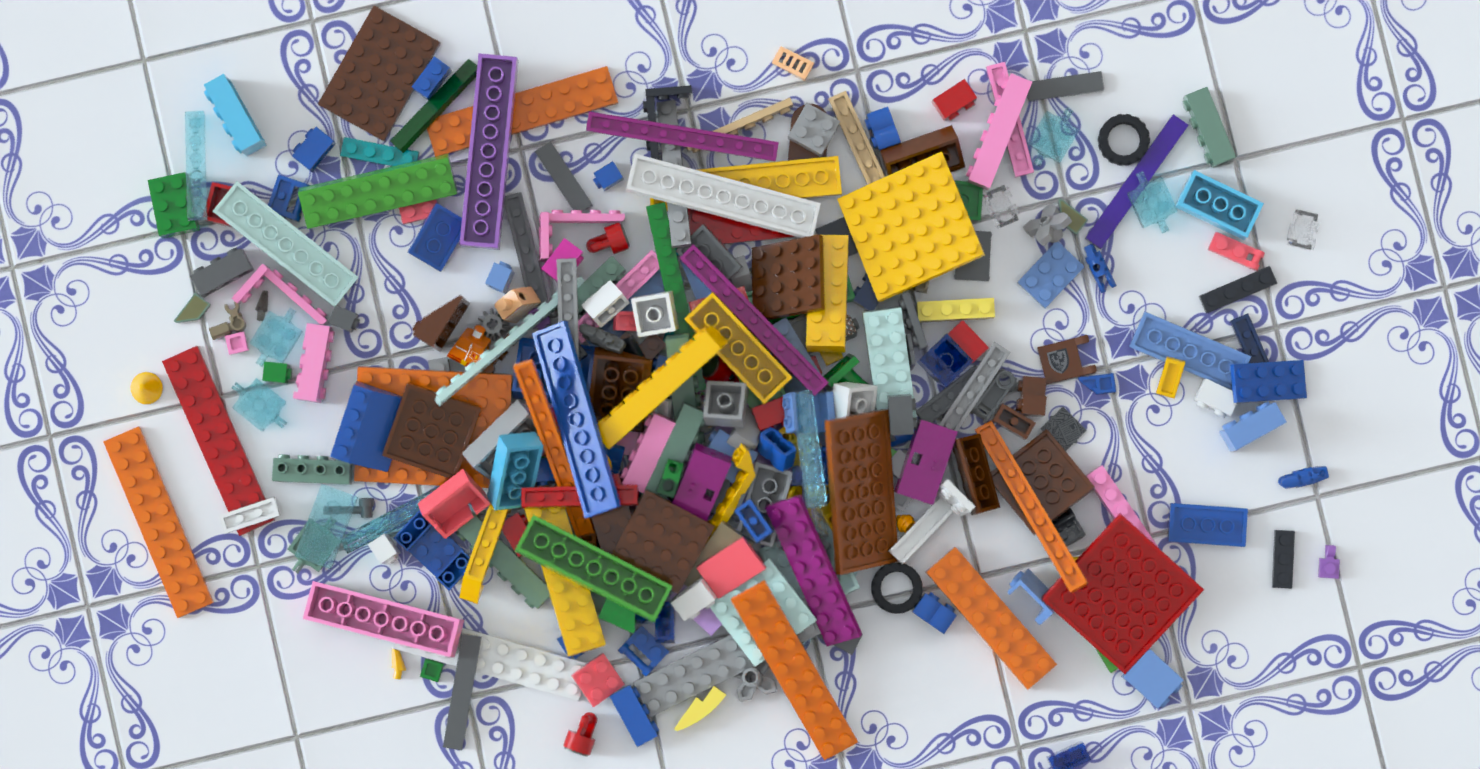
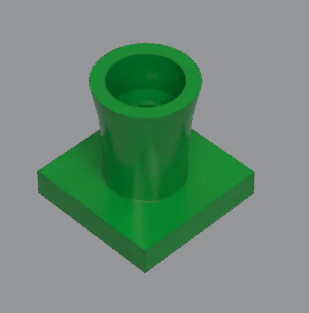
(844, 372)

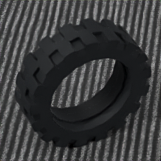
(1119, 120)
(876, 588)

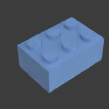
(1252, 425)

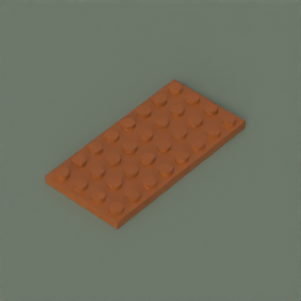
(861, 490)

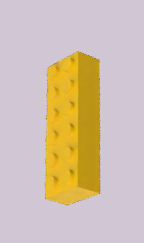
(828, 327)
(743, 352)

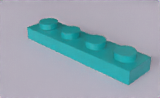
(376, 153)

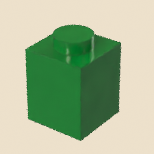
(276, 372)

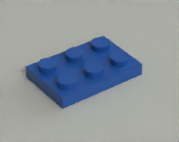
(437, 237)

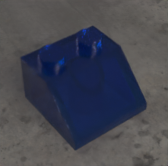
(945, 361)

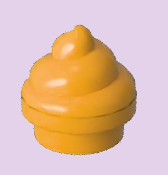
(904, 522)

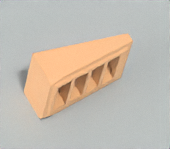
(809, 64)

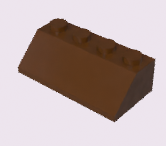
(919, 148)
(975, 473)

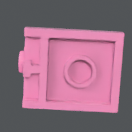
(575, 216)
(289, 289)

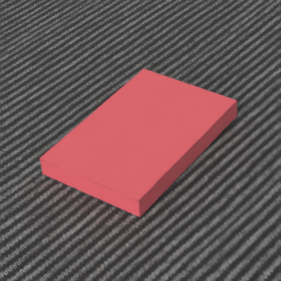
(731, 567)

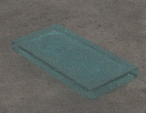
(326, 526)

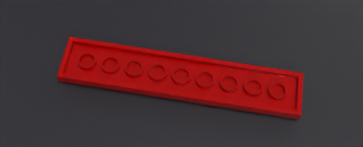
(214, 432)

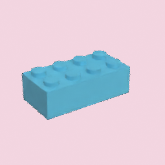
(234, 114)
(1219, 205)
(514, 468)

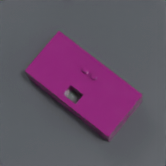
(925, 461)
(702, 480)

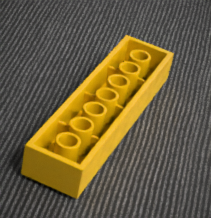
(661, 386)
(570, 600)

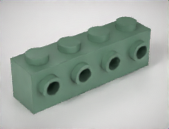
(608, 271)
(310, 470)

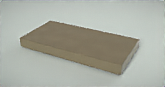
(721, 538)

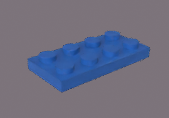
(1268, 381)
(1207, 525)

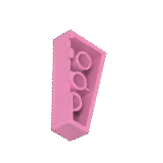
(314, 363)
(648, 451)

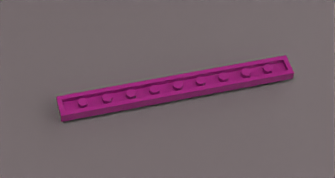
(682, 136)
(753, 320)

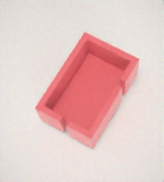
(448, 505)

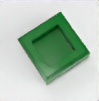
(432, 670)

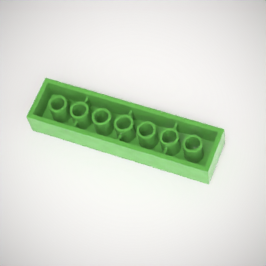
(377, 191)
(593, 568)

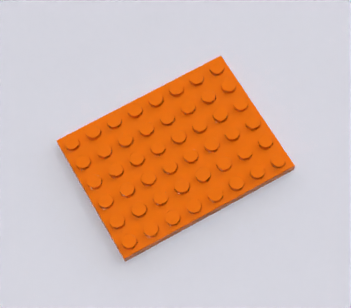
(486, 390)

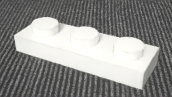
(249, 515)

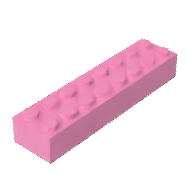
(383, 619)

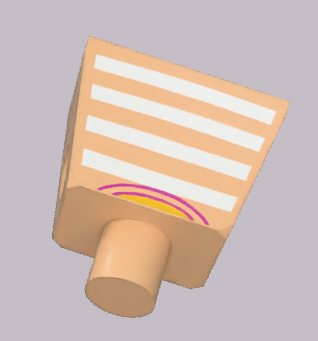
(517, 304)

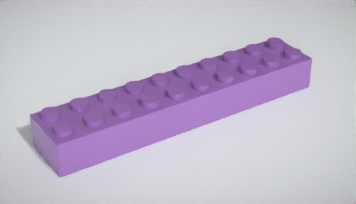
(489, 151)

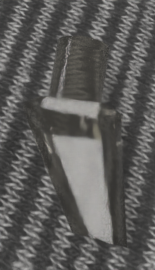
(262, 306)

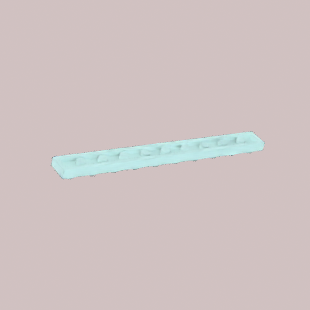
(501, 346)

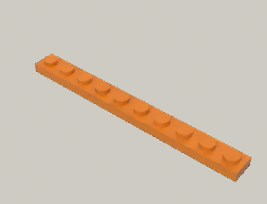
(550, 438)
(1031, 507)

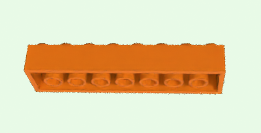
(991, 618)

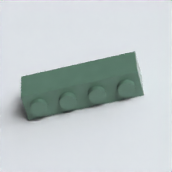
(1209, 127)

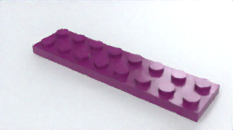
(813, 570)

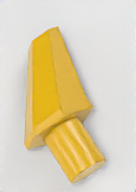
(397, 664)

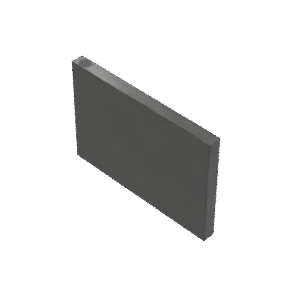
(978, 269)

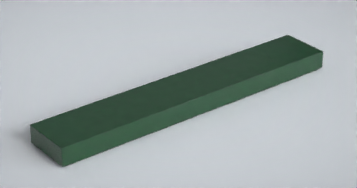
(435, 106)

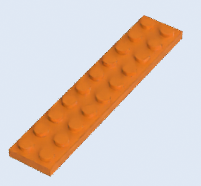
(531, 108)
(158, 522)
(794, 670)

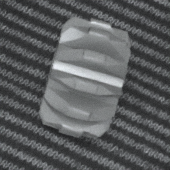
(488, 320)

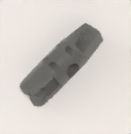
(602, 338)

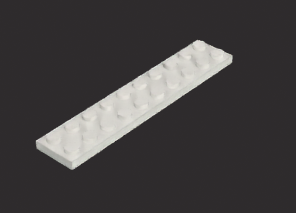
(722, 197)
(517, 664)

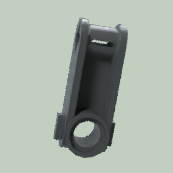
(994, 395)

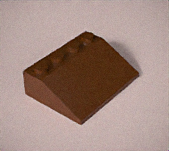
(440, 324)
(614, 379)

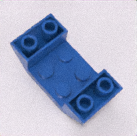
(439, 555)

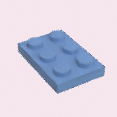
(1050, 274)

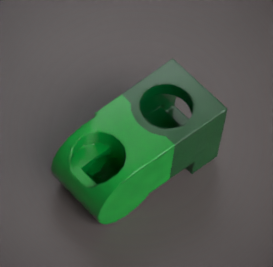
(670, 478)

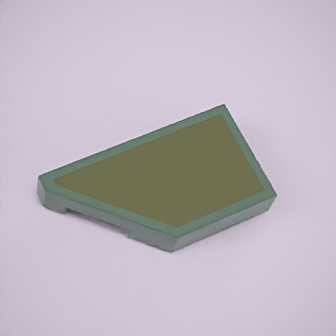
(1078, 219)
(193, 309)

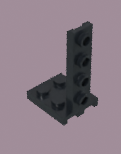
(649, 107)

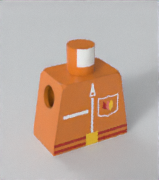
(470, 346)

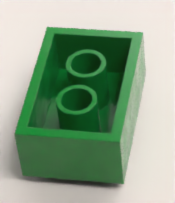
(170, 205)

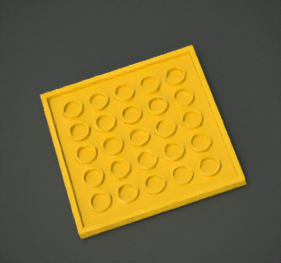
(910, 227)

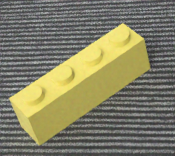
(955, 310)

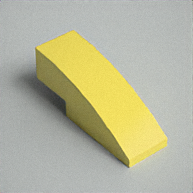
(700, 708)

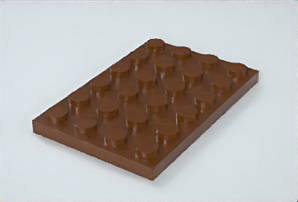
(378, 73)

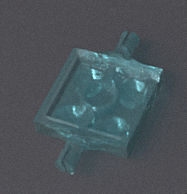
(1053, 137)
(1152, 202)
(276, 337)
(259, 405)

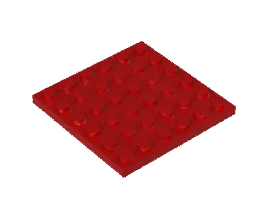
(1129, 594)

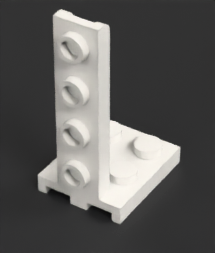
(950, 500)

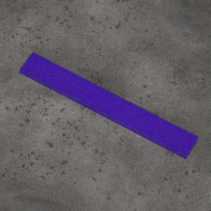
(1148, 164)

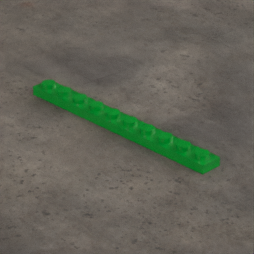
(670, 271)

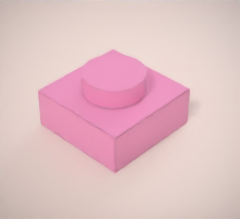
(236, 343)

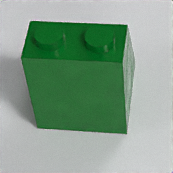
(618, 616)

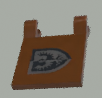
(1062, 360)

